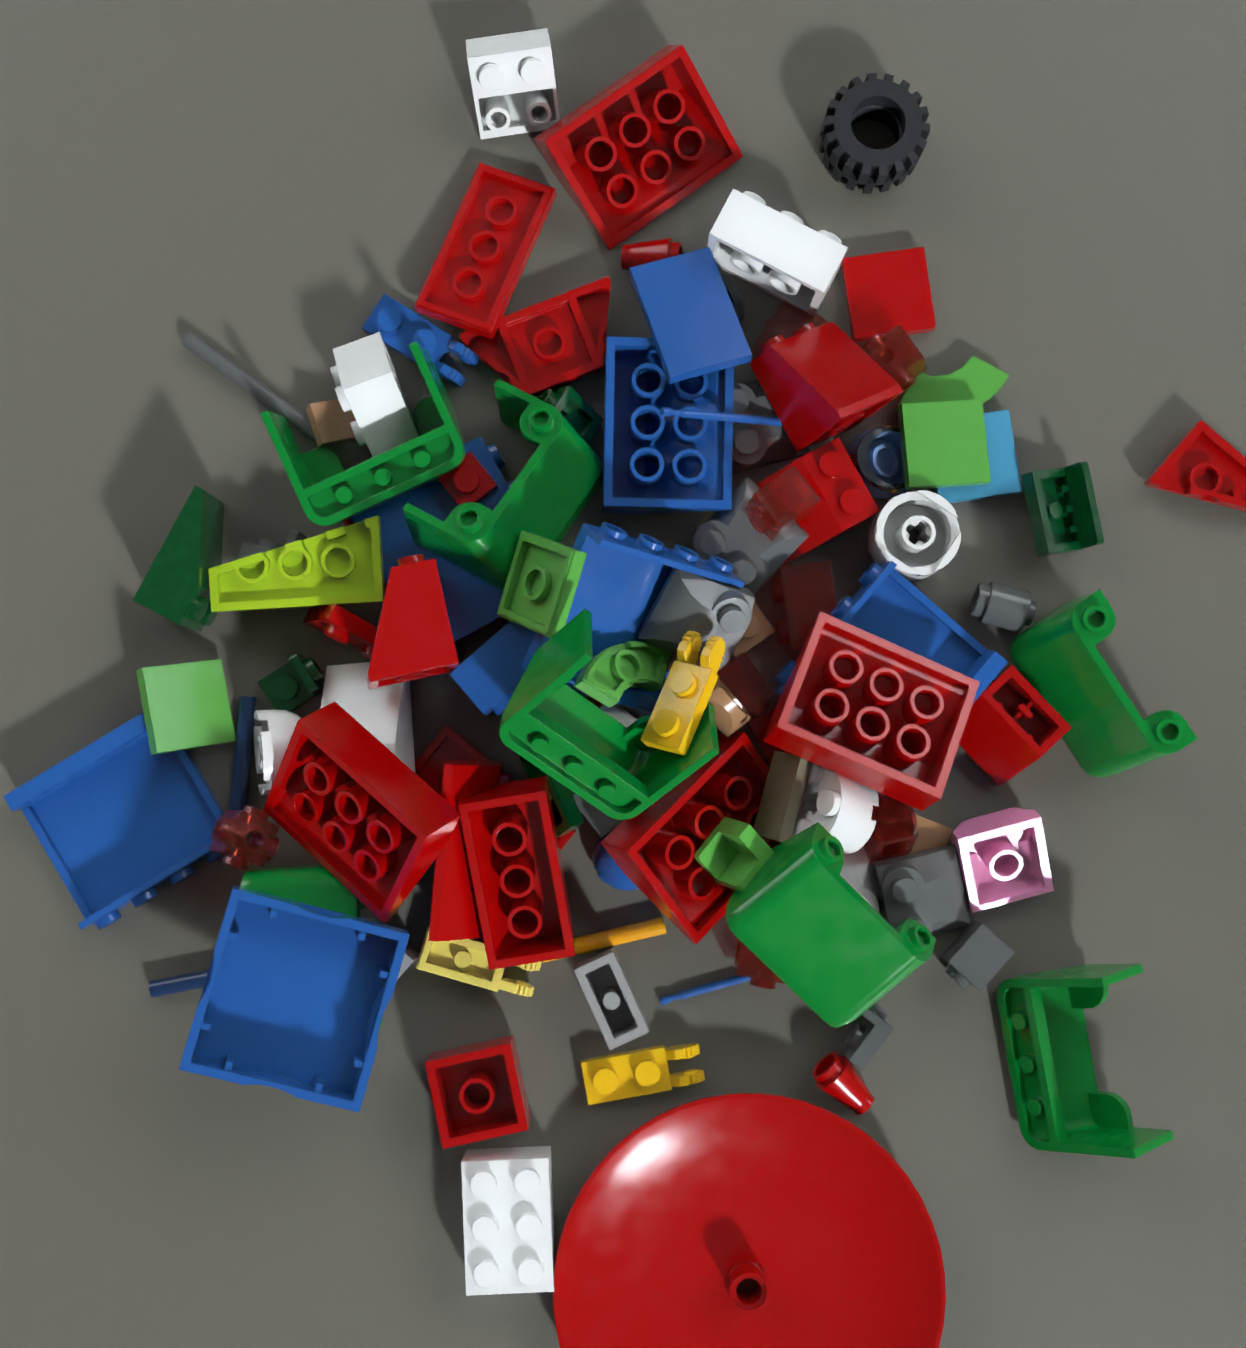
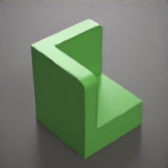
(733, 854)

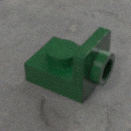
(574, 409)
(293, 683)

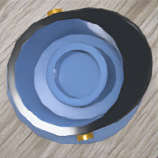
(879, 461)

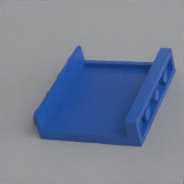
(620, 587)
(468, 599)
(906, 617)
(120, 820)

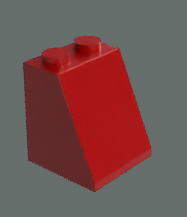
(821, 383)
(413, 626)

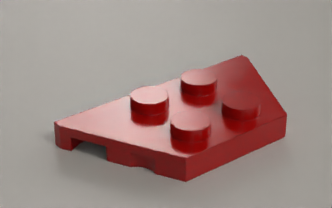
(549, 340)

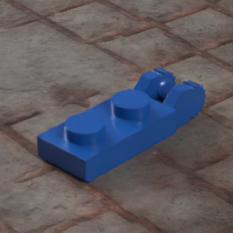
(403, 326)

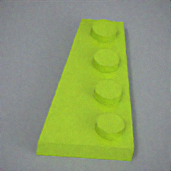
(315, 571)

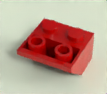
(1010, 727)

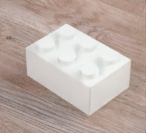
(775, 251)
(508, 1220)

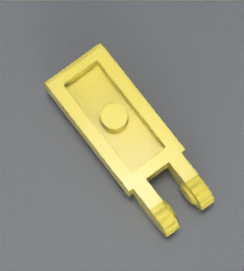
(468, 963)

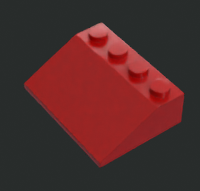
(639, 145)
(873, 712)
(358, 809)
(661, 841)

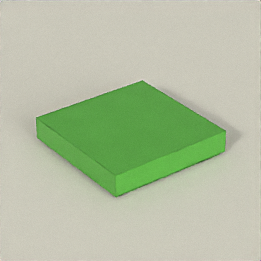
(943, 444)
(541, 584)
(185, 706)

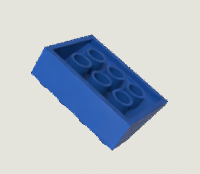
(663, 460)

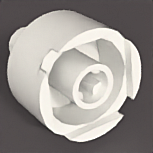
(937, 536)
(838, 806)

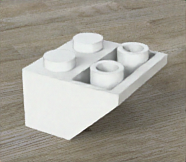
(513, 83)

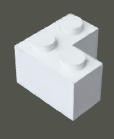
(373, 393)

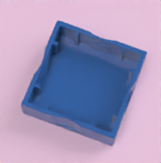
(294, 999)

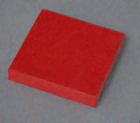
(888, 292)

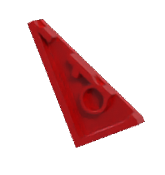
(1203, 469)

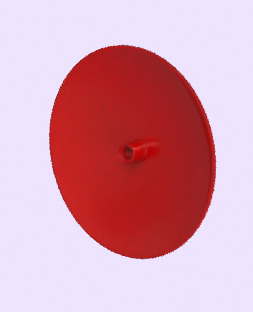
(755, 1194)

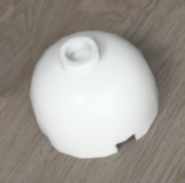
(271, 743)

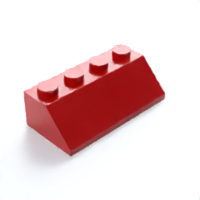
(517, 874)
(453, 898)

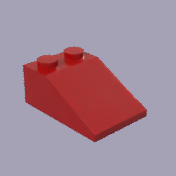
(842, 492)

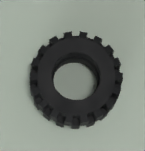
(881, 102)

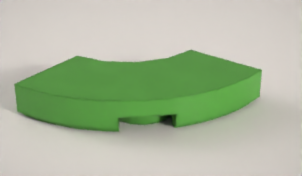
(971, 382)
(623, 667)

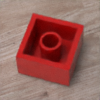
(478, 1091)

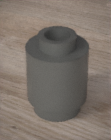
(1003, 606)

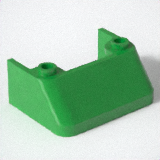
(336, 494)
(540, 500)
(583, 743)
(1055, 1068)

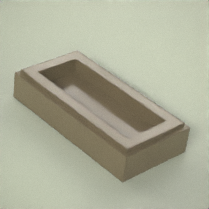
(782, 796)

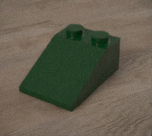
(179, 574)

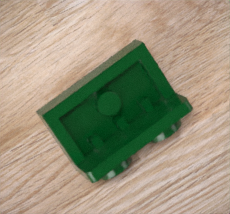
(1062, 509)

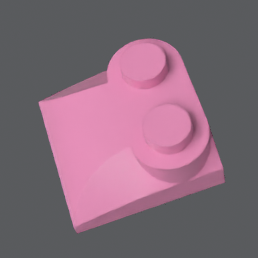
(1002, 857)

